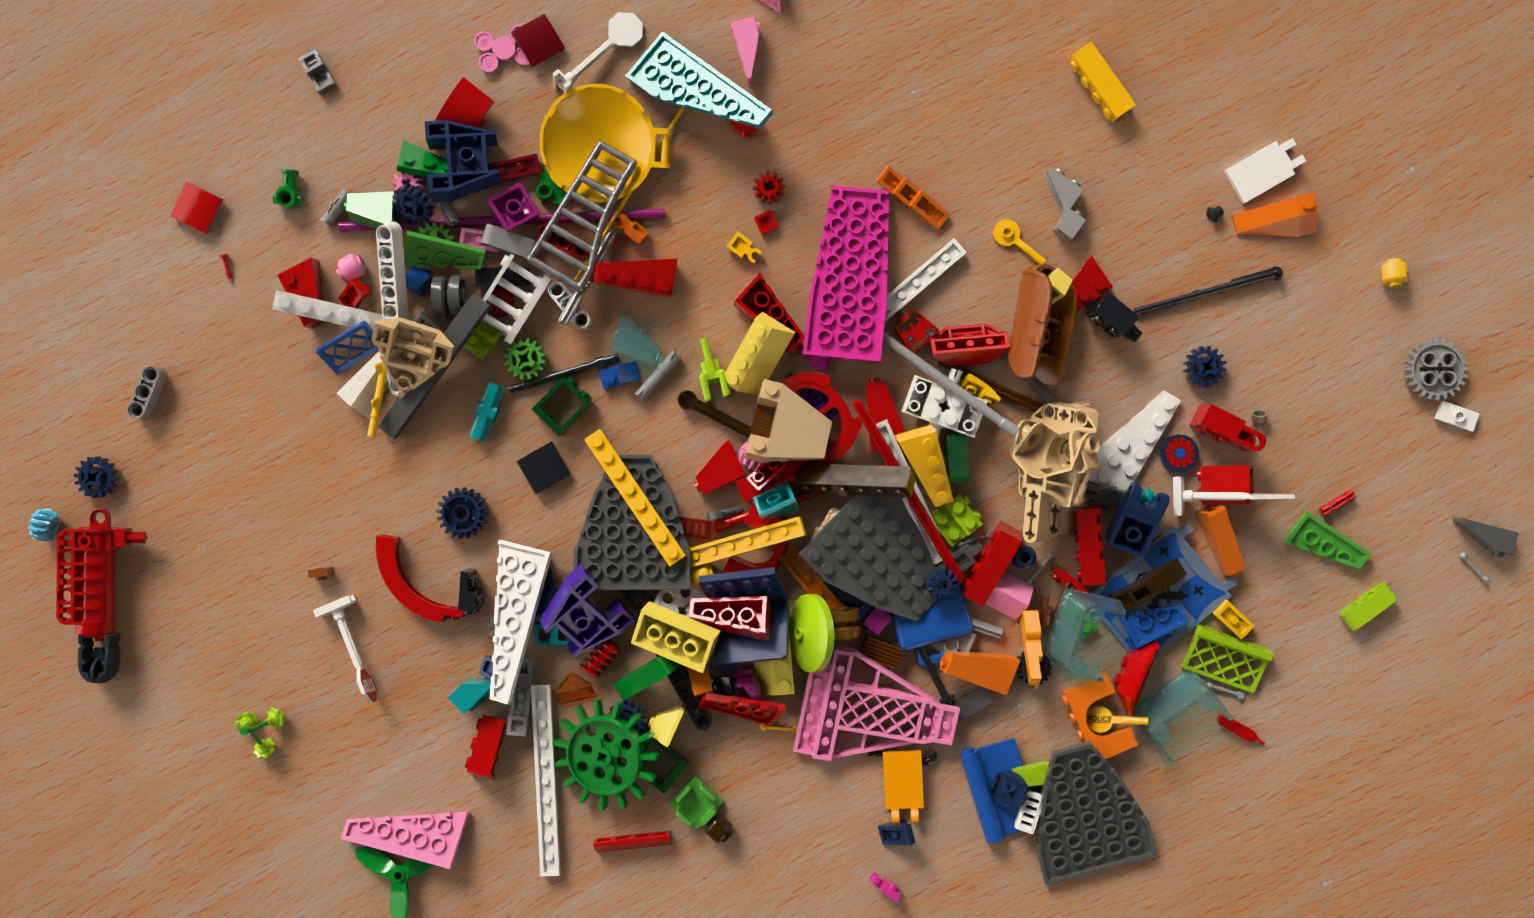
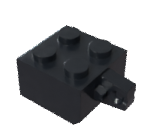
(1114, 318)

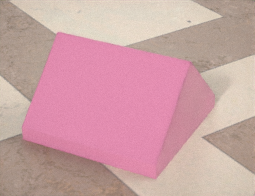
(1010, 596)

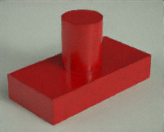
(354, 293)

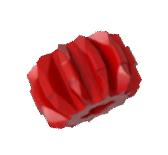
(766, 181)

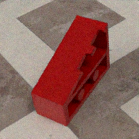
(304, 281)
(486, 747)

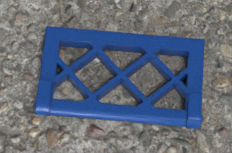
(349, 361)

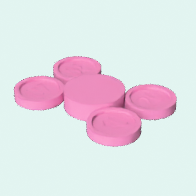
(502, 47)

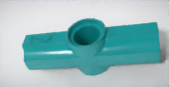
(487, 412)

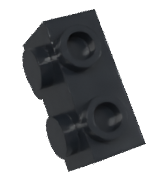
(470, 597)

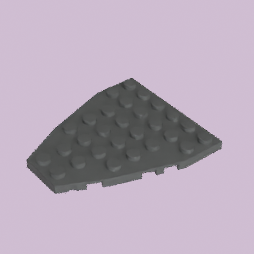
(616, 544)
(875, 556)
(1087, 817)

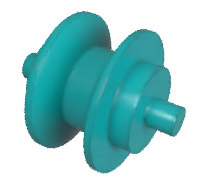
(1148, 495)

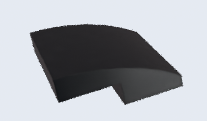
(543, 467)

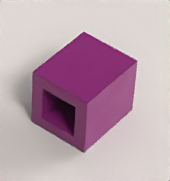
(876, 620)

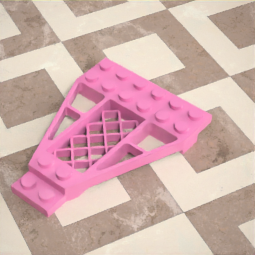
(824, 704)

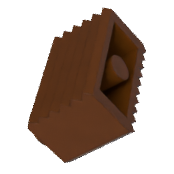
(762, 421)
(881, 651)

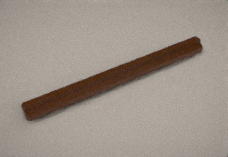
(999, 389)

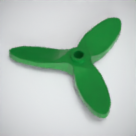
(387, 867)

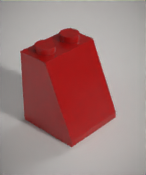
(1227, 479)

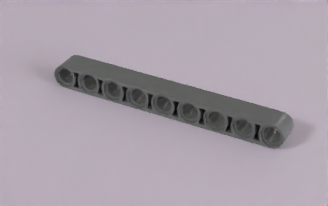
(458, 334)

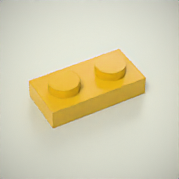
(1233, 619)

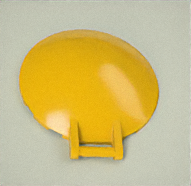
(594, 115)

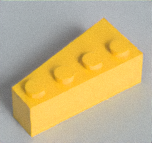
(926, 458)

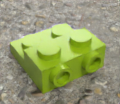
(956, 519)

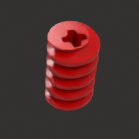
(601, 658)

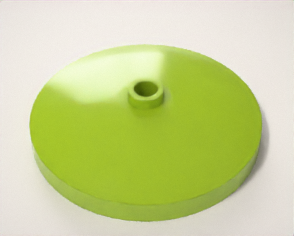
(812, 632)

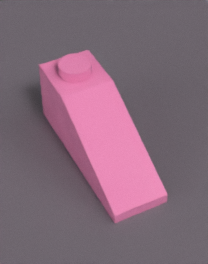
(747, 38)

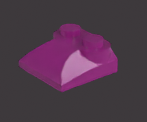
(513, 207)

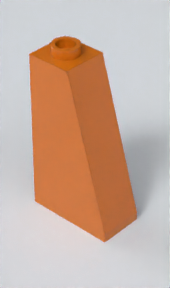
(1221, 539)
(983, 669)

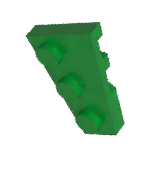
(419, 161)

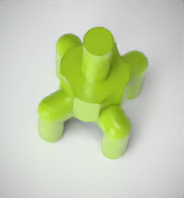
(711, 373)

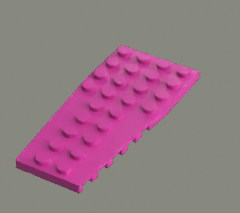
(850, 278)

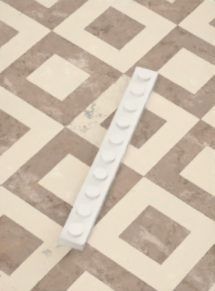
(545, 780)

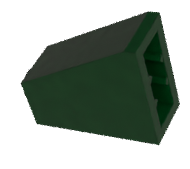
(956, 457)

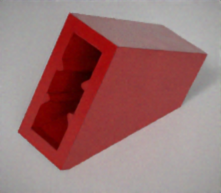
(719, 470)

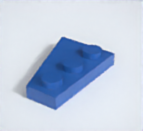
(1151, 624)

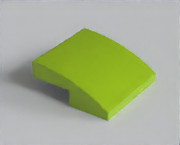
(483, 340)

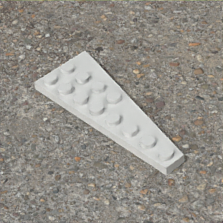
(519, 590)

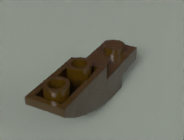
(1150, 584)

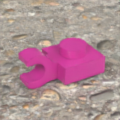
(817, 362)

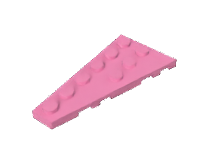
(419, 837)

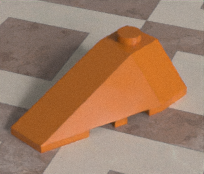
(1285, 218)

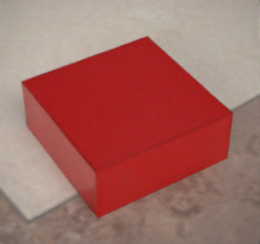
(766, 222)

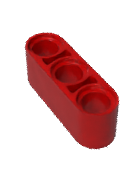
(555, 240)

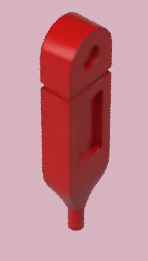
(1239, 729)

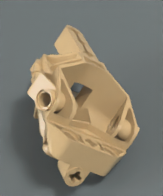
(1045, 476)

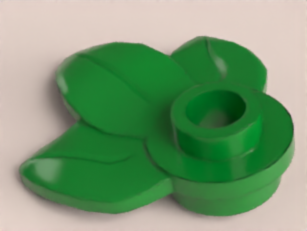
(555, 193)

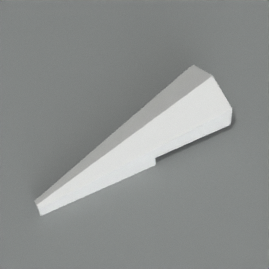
(362, 387)

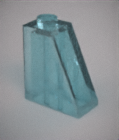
(634, 342)

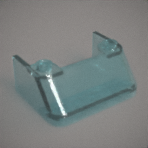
(1072, 614)
(1170, 702)

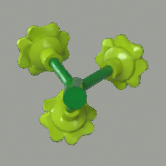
(248, 724)

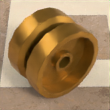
(842, 621)

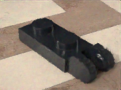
(486, 275)

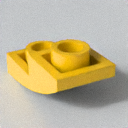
(980, 390)

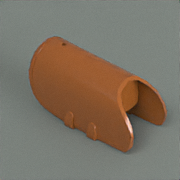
(1041, 330)

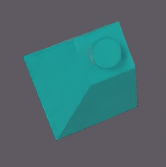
(776, 502)

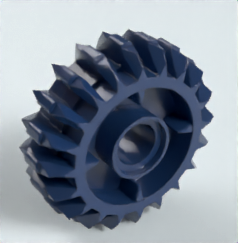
(451, 517)

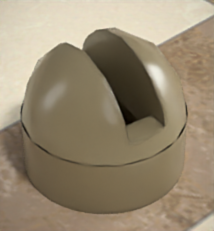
(1259, 417)

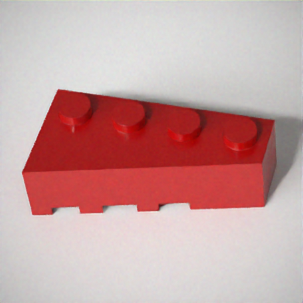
(640, 276)
(760, 298)
(992, 563)
(735, 615)

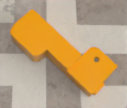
(1032, 645)

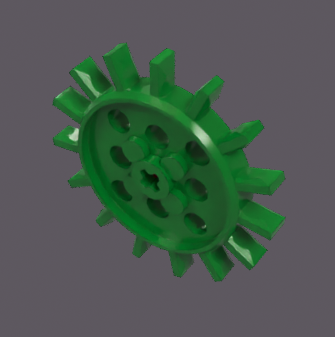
(591, 778)

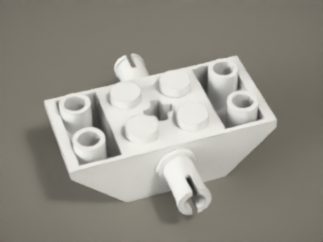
(924, 403)

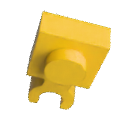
(742, 246)

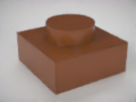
(320, 573)

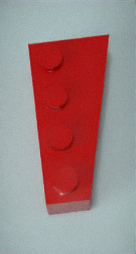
(1090, 546)

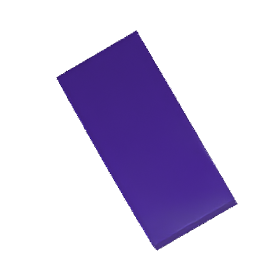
(818, 400)

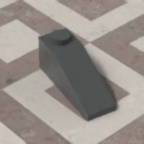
(1492, 538)

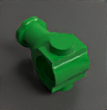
(288, 188)

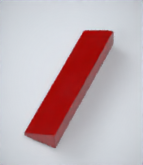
(632, 841)

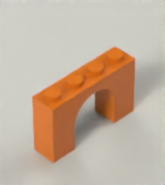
(1078, 699)

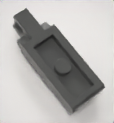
(964, 556)

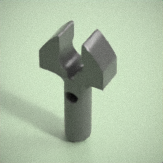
(724, 512)

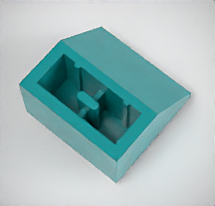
(470, 693)

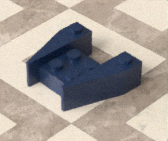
(465, 160)

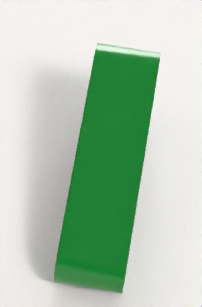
(644, 676)

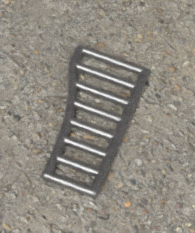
(597, 230)

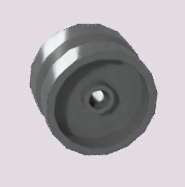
(448, 295)

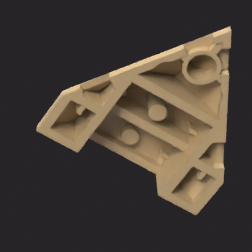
(410, 351)

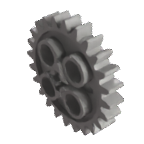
(1435, 351)

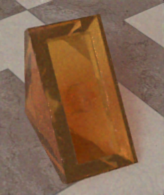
(574, 689)

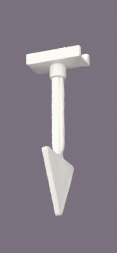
(1181, 496)

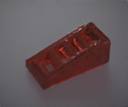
(707, 536)

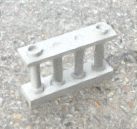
(530, 299)

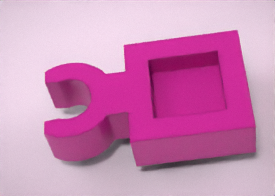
(888, 888)

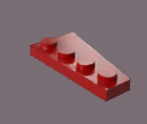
(747, 709)

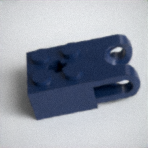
(1136, 516)

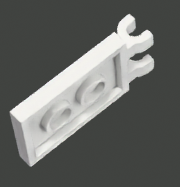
(1262, 170)

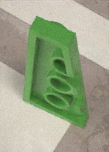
(432, 251)
(1318, 537)

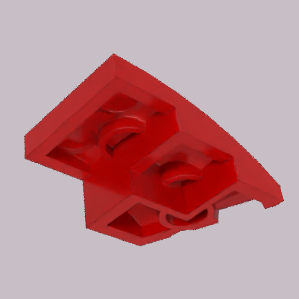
(466, 105)

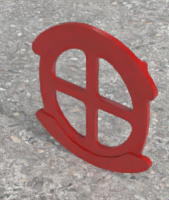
(850, 427)

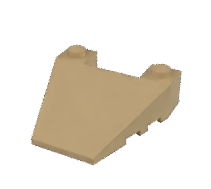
(796, 430)

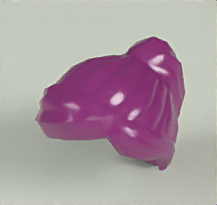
(747, 683)

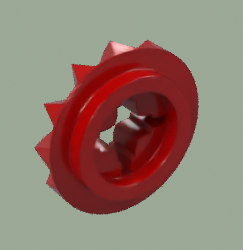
(506, 297)

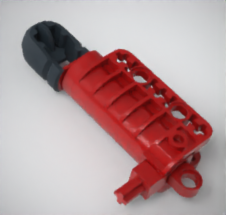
(92, 592)

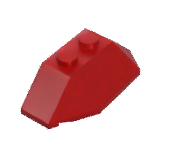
(969, 344)
(1133, 674)

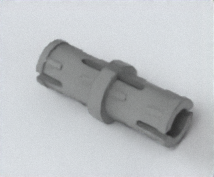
(336, 207)

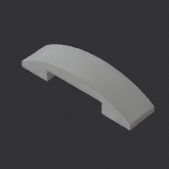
(521, 700)

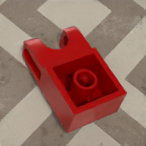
(1226, 428)

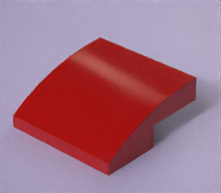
(196, 207)

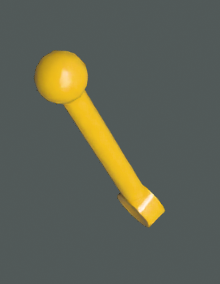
(763, 727)

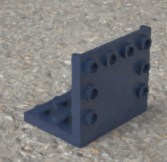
(759, 582)

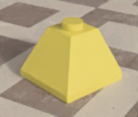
(665, 723)

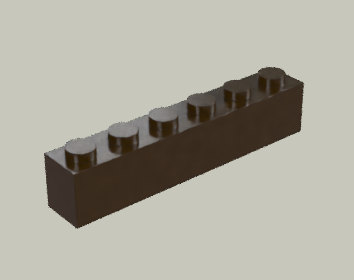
(856, 480)

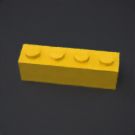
(1101, 82)

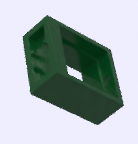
(548, 419)
(677, 769)

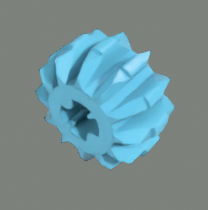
(44, 524)

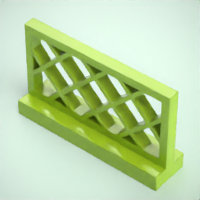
(1228, 642)

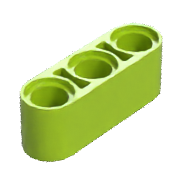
(1368, 606)

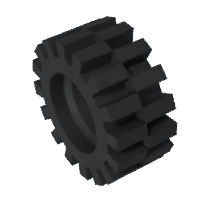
(1044, 668)

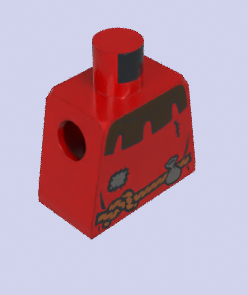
(914, 329)

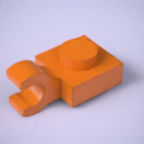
(632, 229)

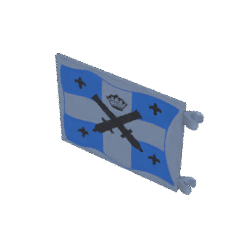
(1196, 592)

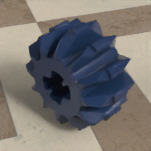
(940, 589)

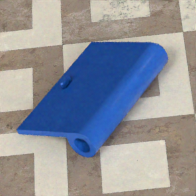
(980, 768)

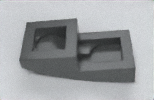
(317, 71)
(972, 702)

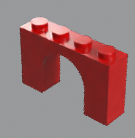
(753, 519)

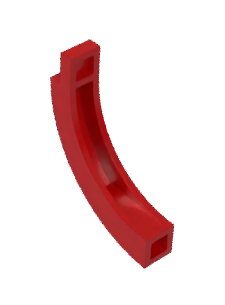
(397, 582)

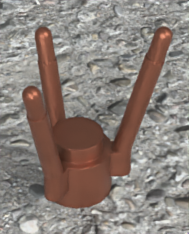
(1046, 612)

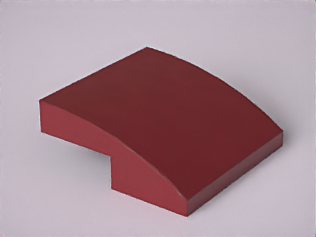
(538, 40)

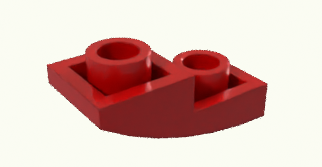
(1061, 576)

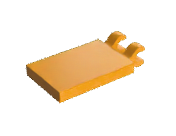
(903, 782)

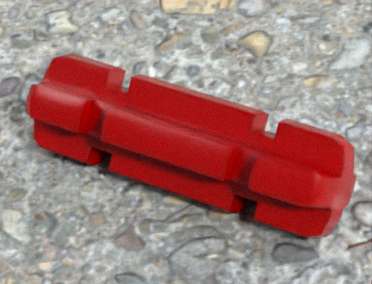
(1337, 503)

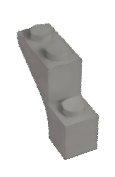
(1065, 194)

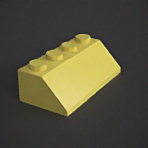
(758, 354)
(675, 636)
(776, 675)

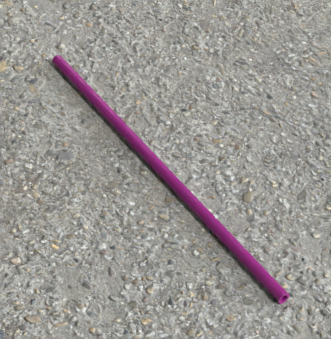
(492, 220)

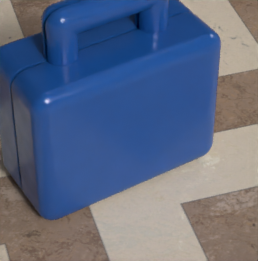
(941, 622)

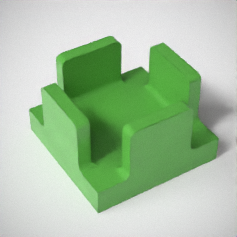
(696, 803)

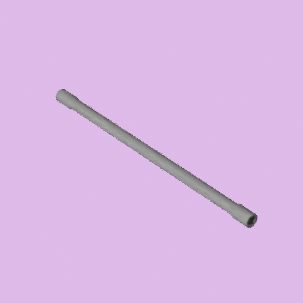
(1003, 423)

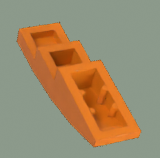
(912, 197)

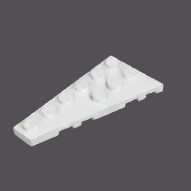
(1131, 445)

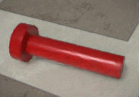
(226, 266)

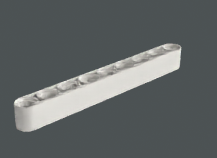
(391, 281)

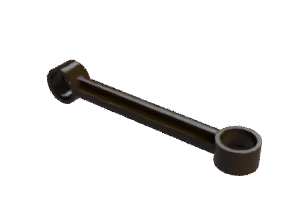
(716, 414)

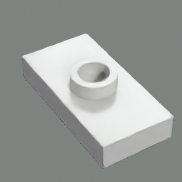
(1456, 416)

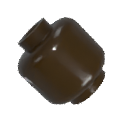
(719, 828)

